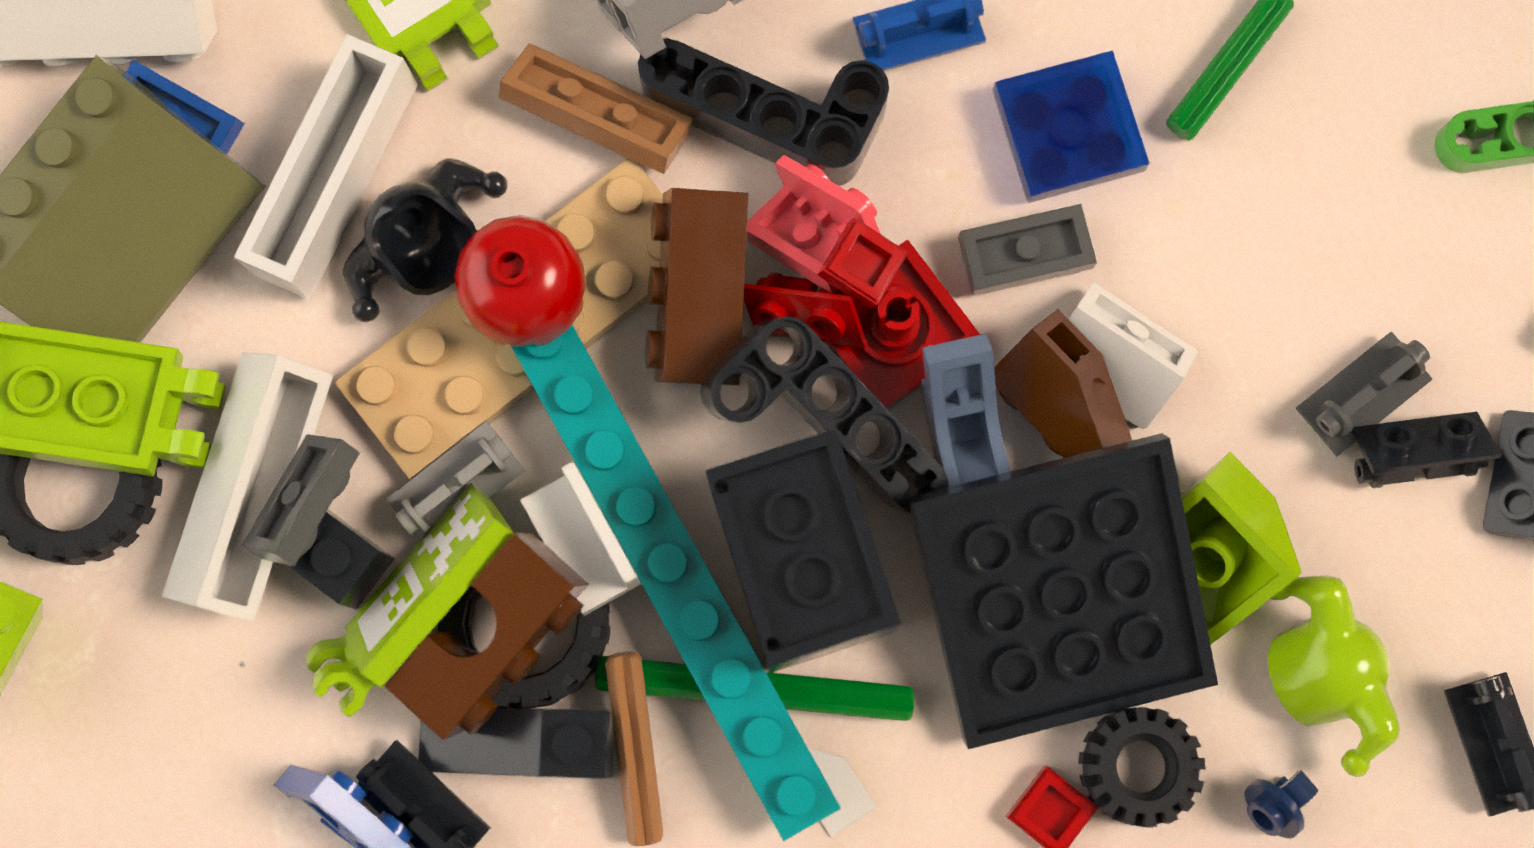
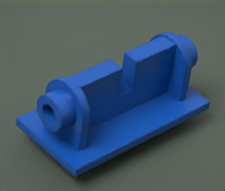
(919, 31)

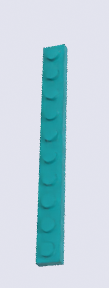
(679, 584)

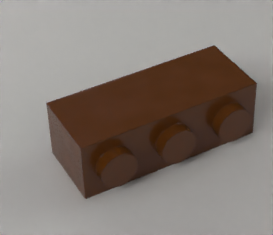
(697, 282)

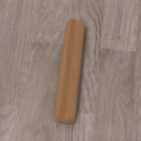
(634, 748)

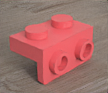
(807, 219)

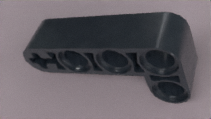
(762, 100)
(851, 409)

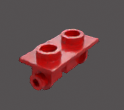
(830, 316)

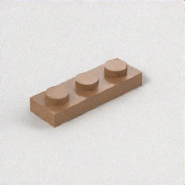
(595, 108)

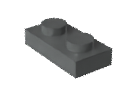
(1027, 249)
(300, 500)

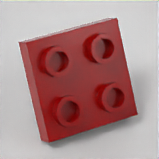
(908, 317)

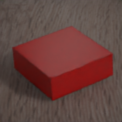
(862, 263)
(1051, 810)

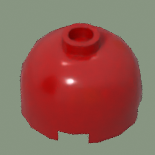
(520, 281)

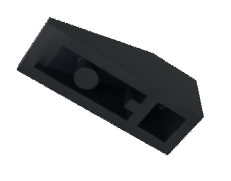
(527, 745)

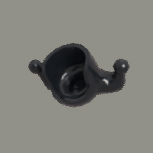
(417, 234)

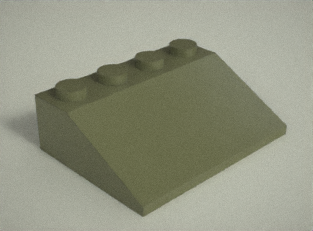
(112, 209)

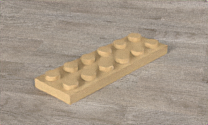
(448, 379)

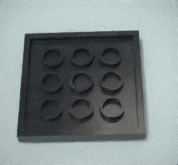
(1064, 590)

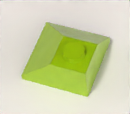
(1236, 544)

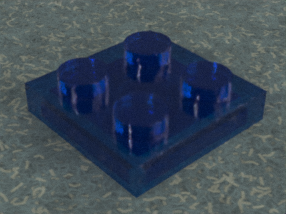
(1070, 126)

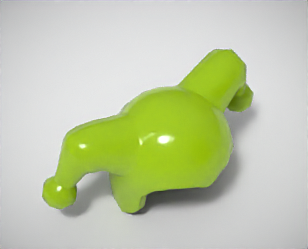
(1334, 670)

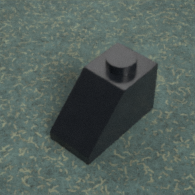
(343, 562)

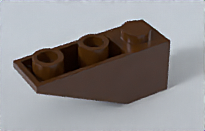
(1062, 388)

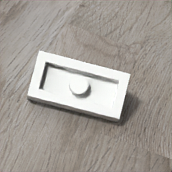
(1139, 354)
(581, 536)

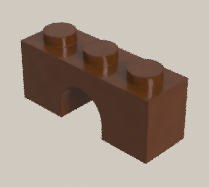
(530, 596)

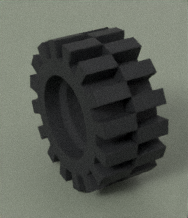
(1180, 760)

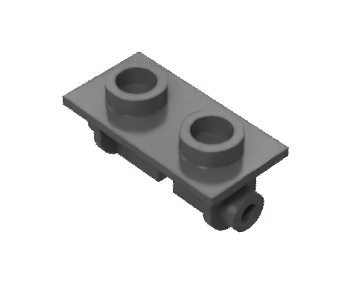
(1366, 390)

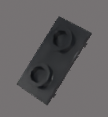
(1437, 444)
(1495, 742)
(419, 801)

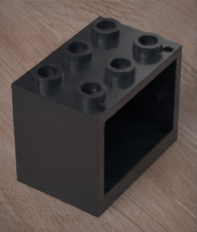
(803, 550)

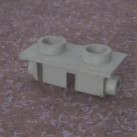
(476, 459)

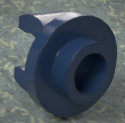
(1277, 805)

